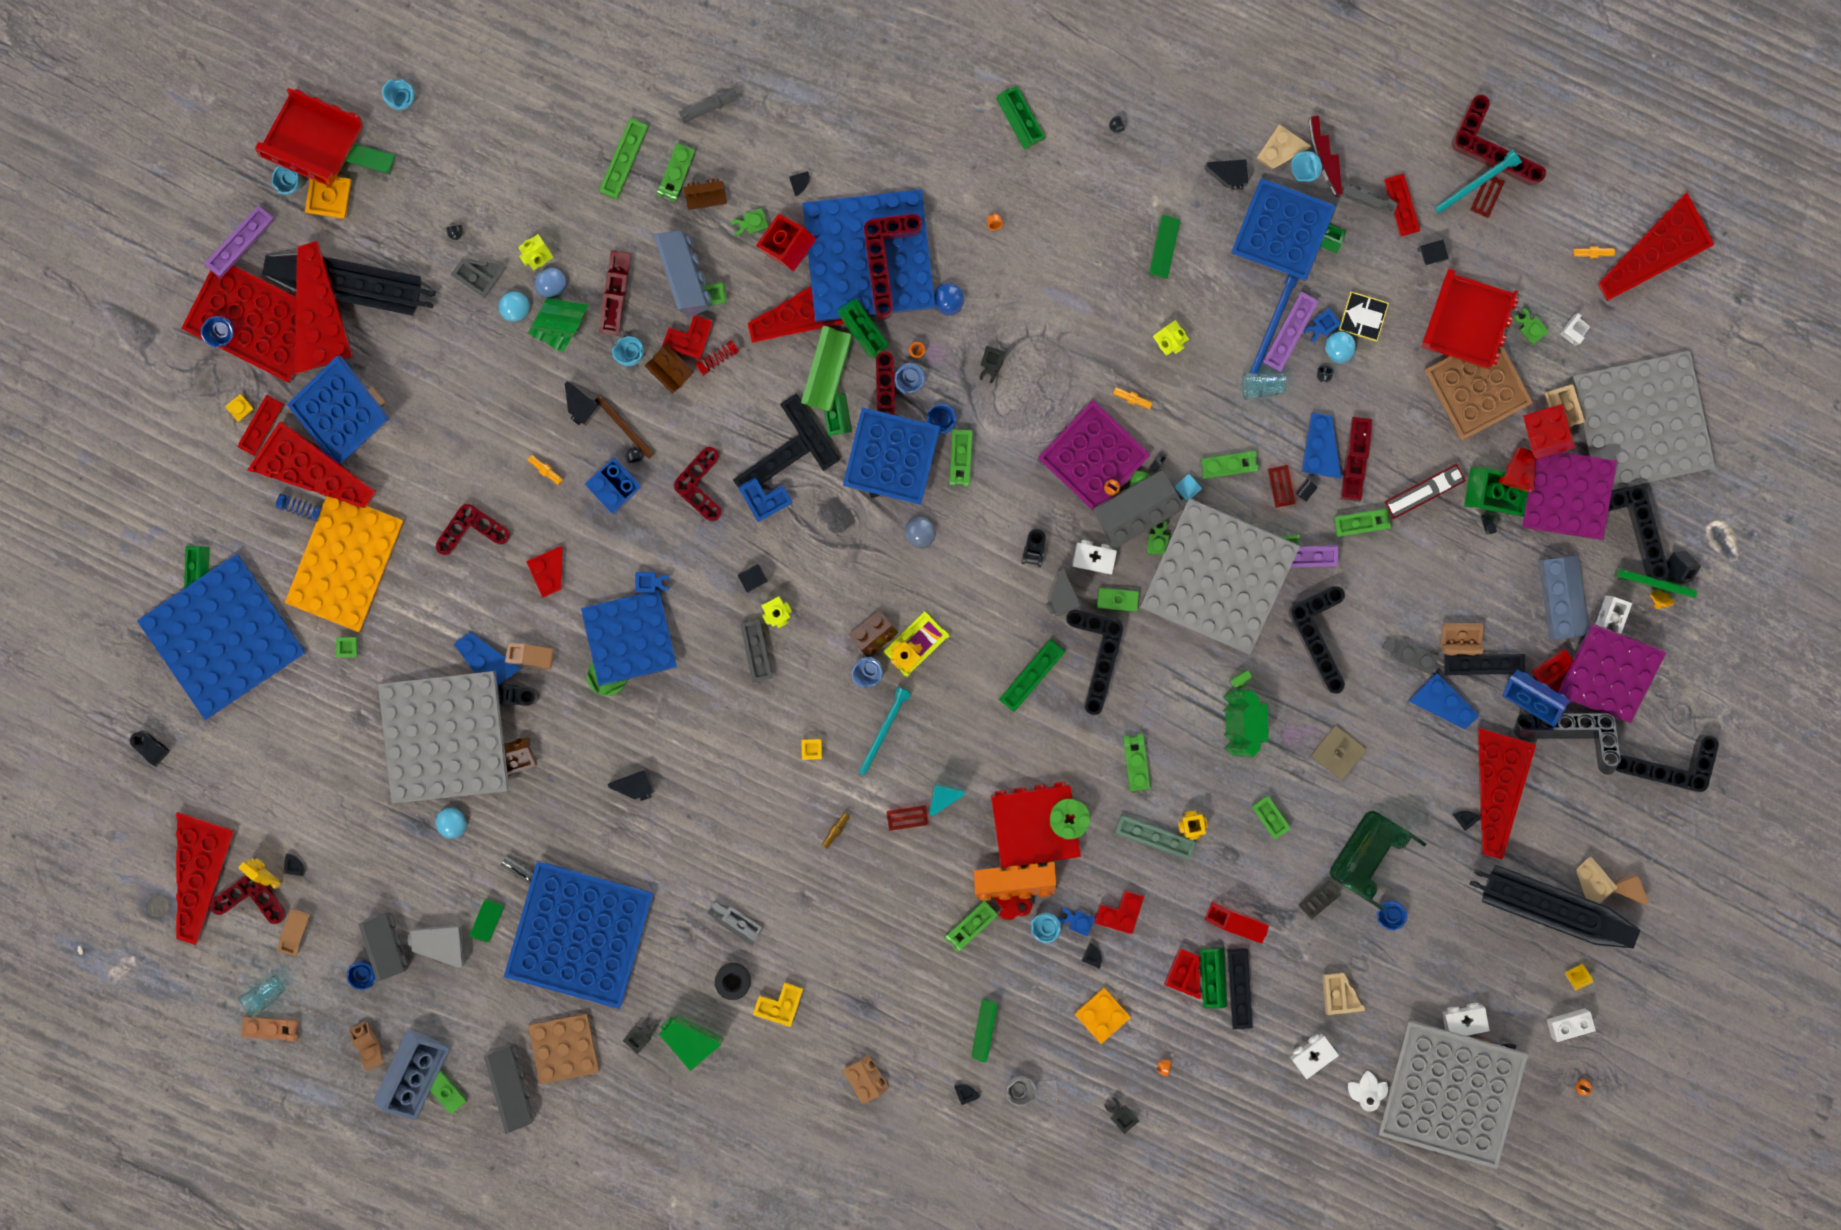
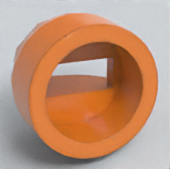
(994, 222)
(920, 350)
(1110, 491)
(1164, 1067)
(1585, 1083)

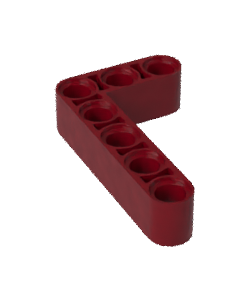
(1490, 148)
(880, 258)
(885, 390)

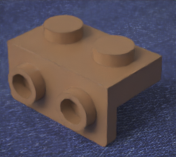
(1461, 638)
(865, 1079)

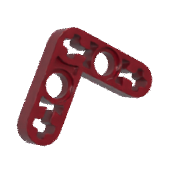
(693, 489)
(474, 523)
(254, 893)

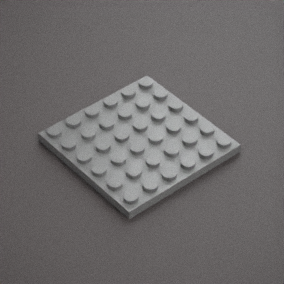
(1645, 419)
(1219, 576)
(443, 737)
(1453, 1094)

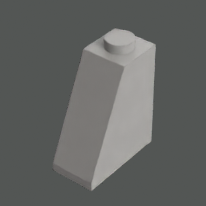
(439, 944)

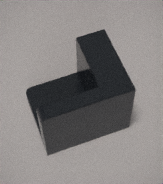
(1434, 252)
(1683, 566)
(752, 578)

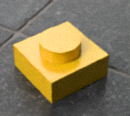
(239, 408)
(811, 749)
(1579, 977)

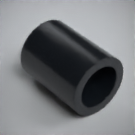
(1306, 490)

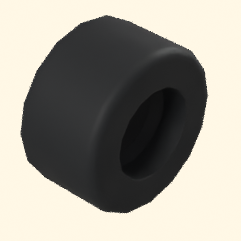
(732, 968)

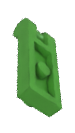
(676, 172)
(960, 457)
(1228, 465)
(1361, 522)
(1136, 763)
(971, 925)

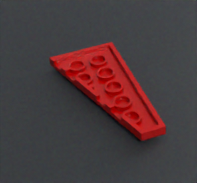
(1667, 243)
(788, 319)
(318, 322)
(302, 464)
(1502, 777)
(199, 863)

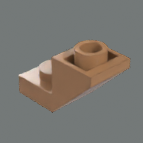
(529, 655)
(293, 932)
(367, 1044)

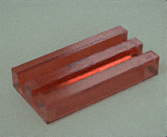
(1480, 211)
(1281, 486)
(909, 825)

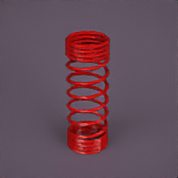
(732, 348)

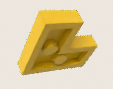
(781, 1010)

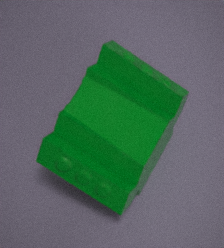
(557, 322)
(1245, 723)

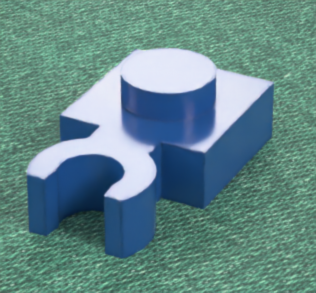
(1324, 323)
(648, 582)
(1078, 922)

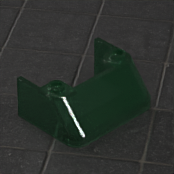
(1365, 853)

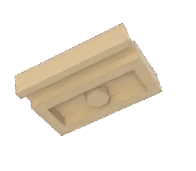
(1569, 399)

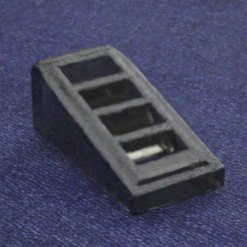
(1315, 893)

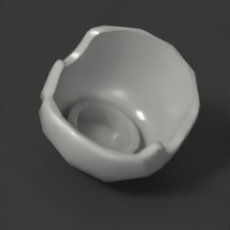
(1020, 1091)

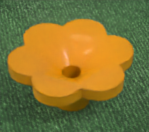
(1661, 599)

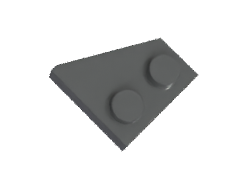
(478, 275)

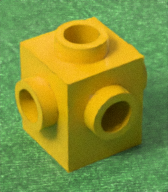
(911, 661)
(1198, 830)

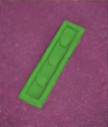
(623, 158)

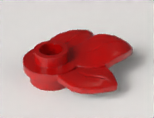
(1010, 907)

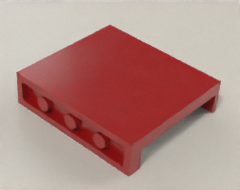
(311, 137)
(1469, 320)
(1025, 826)

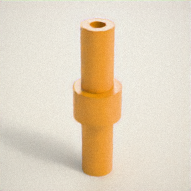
(1593, 252)
(1132, 398)
(545, 470)

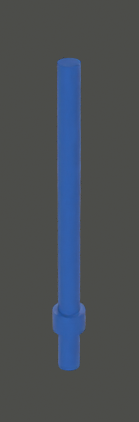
(1290, 283)

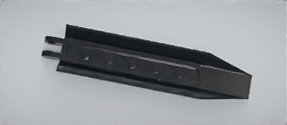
(357, 283)
(1556, 908)

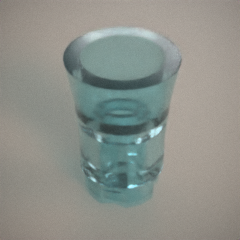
(1262, 385)
(261, 996)

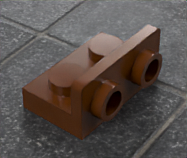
(669, 369)
(519, 755)

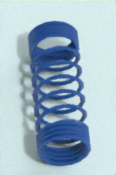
(281, 501)

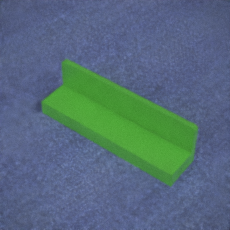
(826, 369)

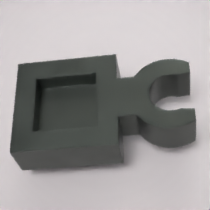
(992, 361)
(639, 1036)
(1122, 1116)

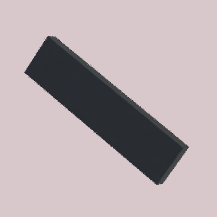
(809, 432)
(774, 462)
(1483, 664)
(1239, 988)

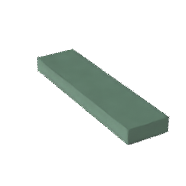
(1155, 837)

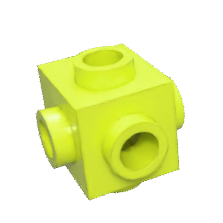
(534, 252)
(1171, 338)
(771, 606)

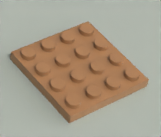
(1477, 395)

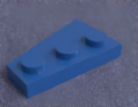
(1321, 448)
(484, 658)
(1444, 702)

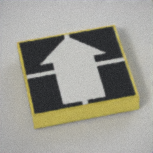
(1363, 316)

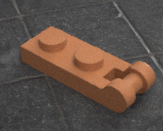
(269, 1028)

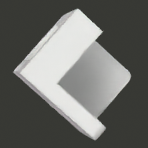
(1575, 330)

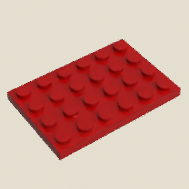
(260, 317)

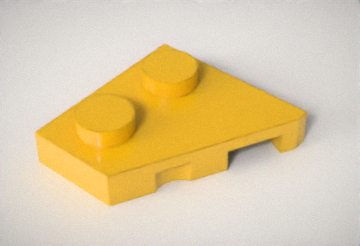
(255, 871)

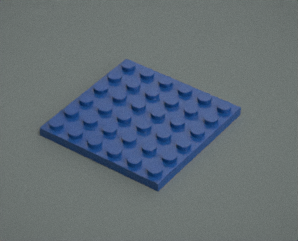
(840, 255)
(221, 636)
(578, 934)

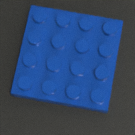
(1283, 229)
(338, 410)
(891, 456)
(628, 638)

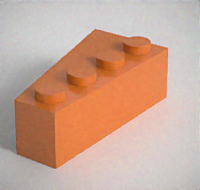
(1015, 882)

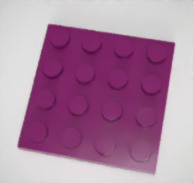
(1092, 453)
(1571, 495)
(1611, 672)

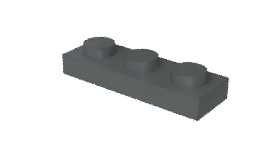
(756, 651)

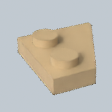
(1281, 148)
(1594, 881)
(1339, 995)

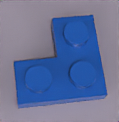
(764, 504)

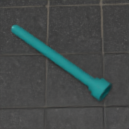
(1510, 160)
(900, 697)

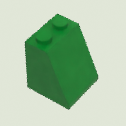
(689, 1040)

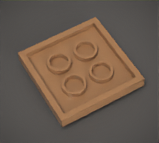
(563, 1048)

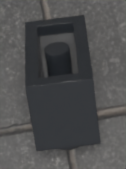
(1229, 173)
(579, 405)
(634, 786)

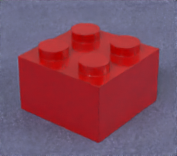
(786, 242)
(1549, 431)

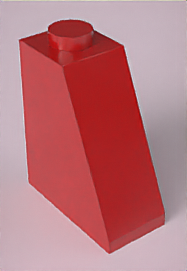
(1237, 922)

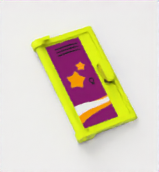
(924, 635)

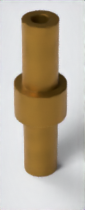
(835, 830)

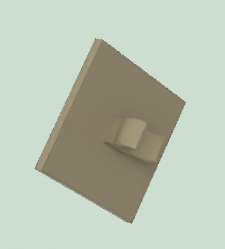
(1338, 752)

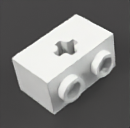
(1103, 565)
(1613, 613)
(1475, 1024)
(1571, 1025)
(1324, 1054)

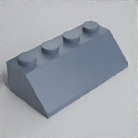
(683, 272)
(1563, 597)
(412, 1067)

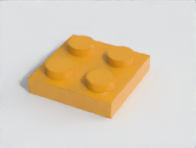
(328, 200)
(1102, 1015)

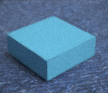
(1187, 487)

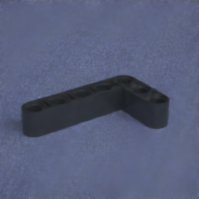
(1639, 525)
(1316, 637)
(1101, 656)
(1576, 731)
(1668, 772)

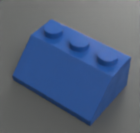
(1535, 697)

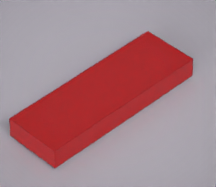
(1404, 213)
(260, 425)

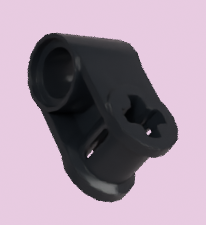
(1034, 549)
(514, 695)
(151, 750)

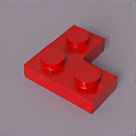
(690, 343)
(1124, 917)

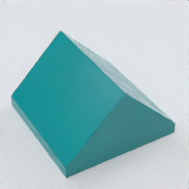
(943, 797)

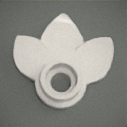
(1368, 1089)

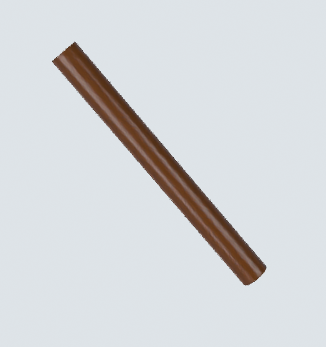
(624, 426)

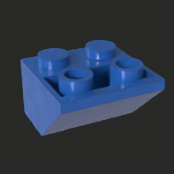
(613, 486)

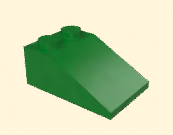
(1489, 495)

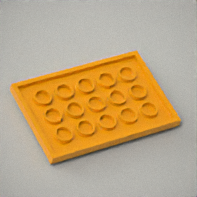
(344, 562)

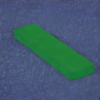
(1658, 584)
(1032, 675)

